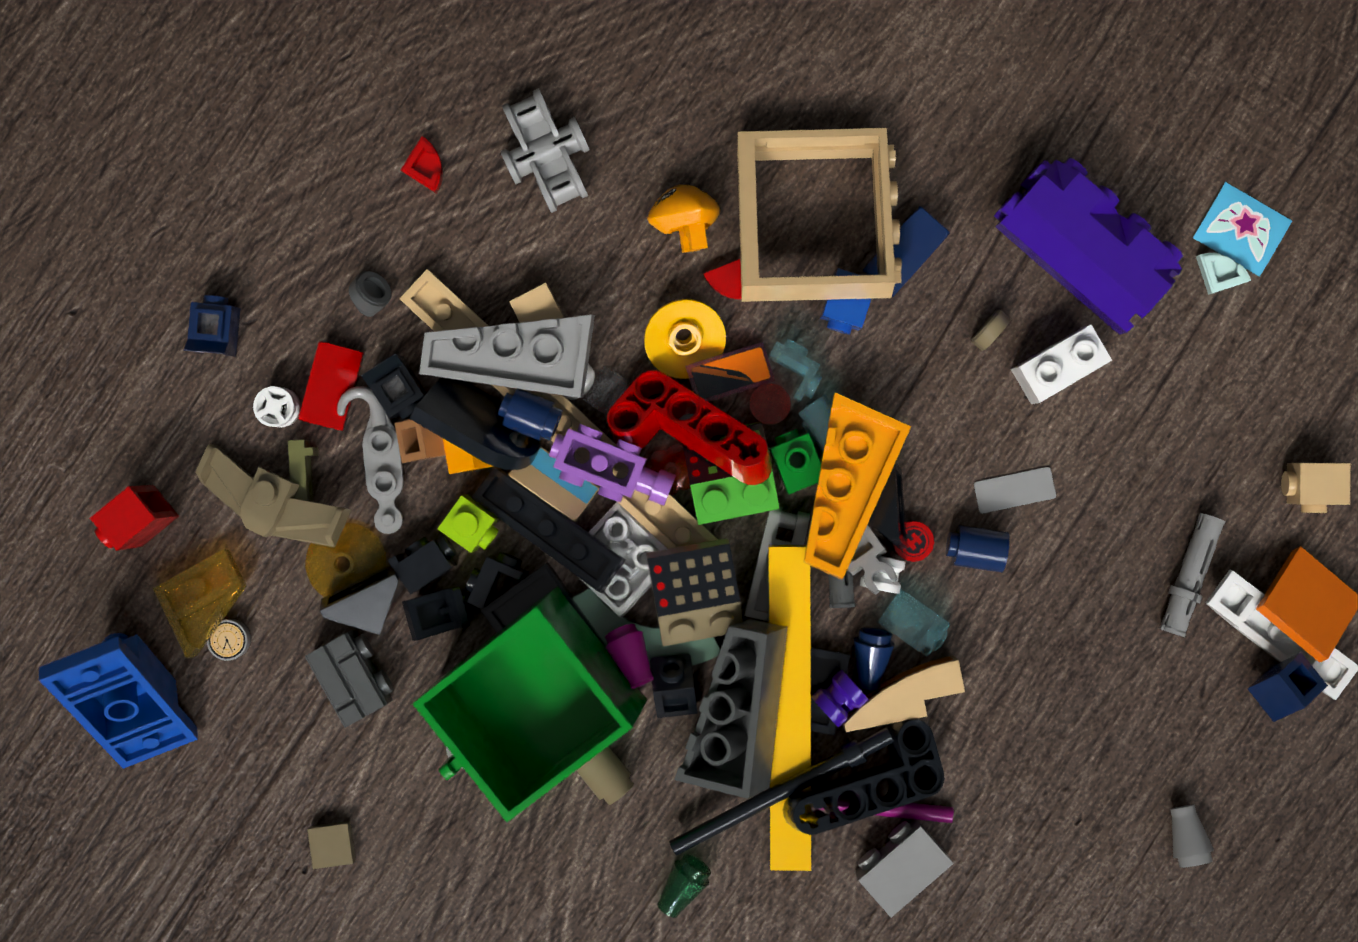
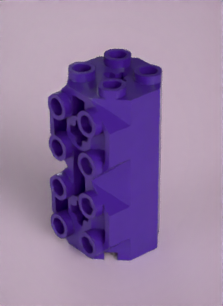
(1087, 245)

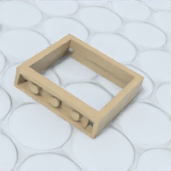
(818, 144)

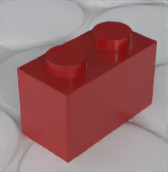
(133, 517)

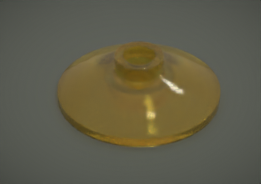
(355, 543)

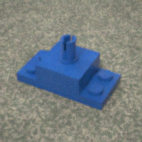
(121, 698)

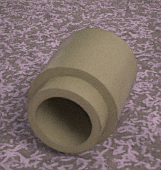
(606, 776)

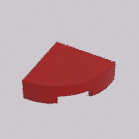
(424, 165)
(726, 280)

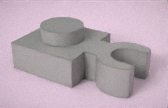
(866, 558)

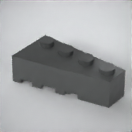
(739, 715)

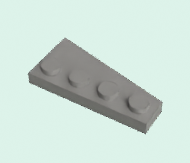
(525, 355)

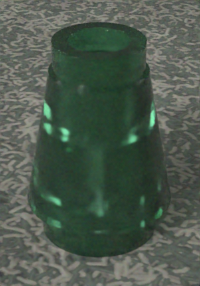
(683, 885)

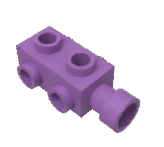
(601, 463)

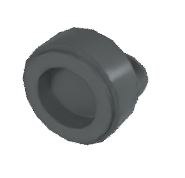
(369, 293)

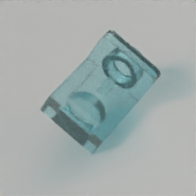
(794, 358)
(915, 623)

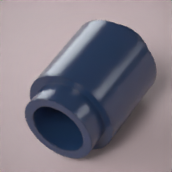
(530, 414)

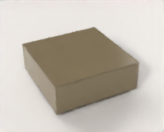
(331, 844)

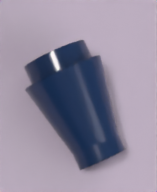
(872, 656)

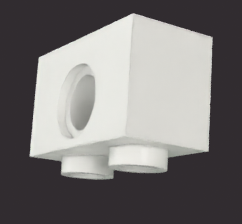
(1061, 364)

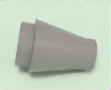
(1189, 837)

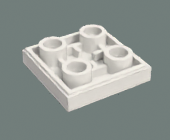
(631, 541)

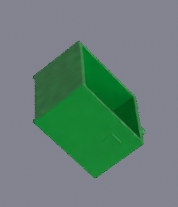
(530, 705)

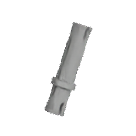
(1192, 574)

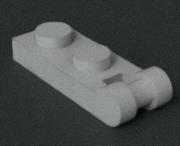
(758, 597)

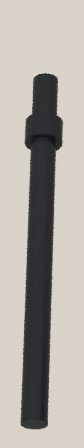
(852, 754)

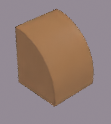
(417, 442)

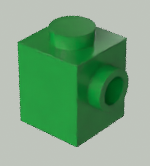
(796, 461)

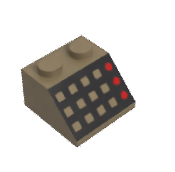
(694, 591)

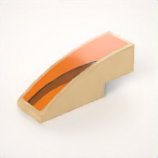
(905, 694)

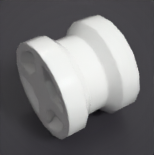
(269, 410)
(882, 580)

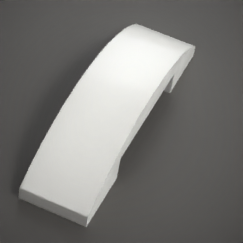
(1237, 603)

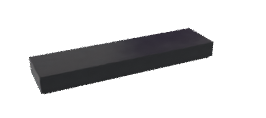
(549, 529)

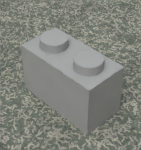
(902, 866)

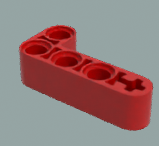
(694, 432)

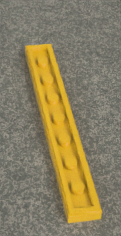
(792, 747)

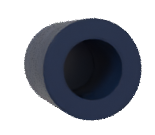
(978, 548)

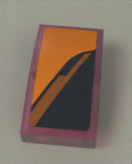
(730, 372)

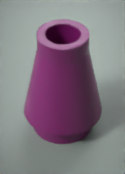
(629, 652)

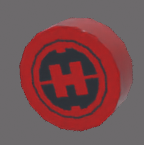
(919, 542)

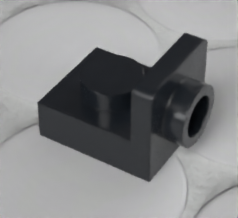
(673, 685)

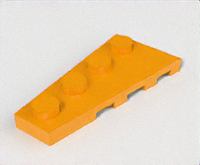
(852, 475)

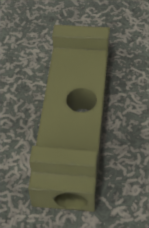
(300, 467)

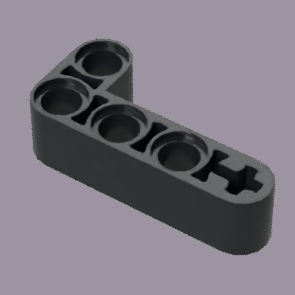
(863, 784)

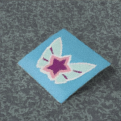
(1242, 229)

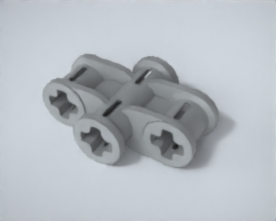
(544, 150)

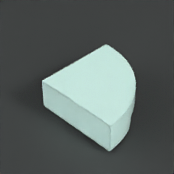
(1221, 272)

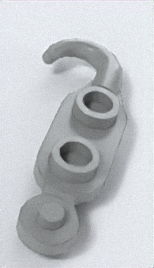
(381, 459)

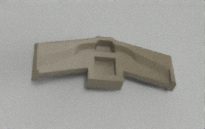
(268, 501)

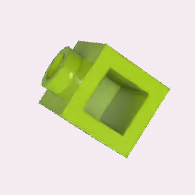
(470, 524)

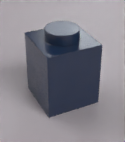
(1287, 687)

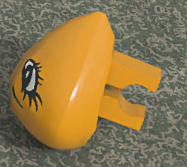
(687, 211)

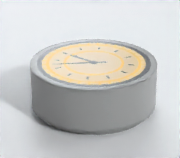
(229, 640)

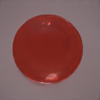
(770, 403)

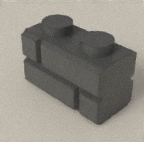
(350, 677)

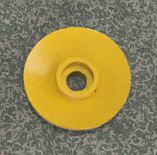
(671, 354)

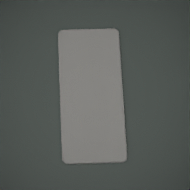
(1015, 490)

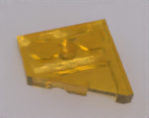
(200, 599)

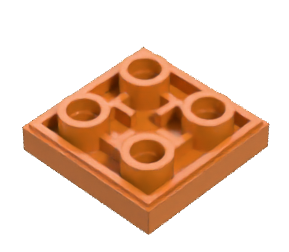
(1309, 604)

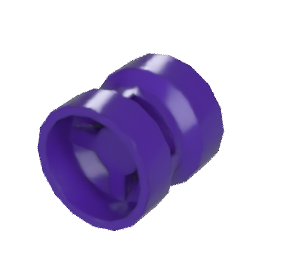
(839, 698)

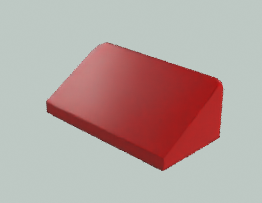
(332, 374)

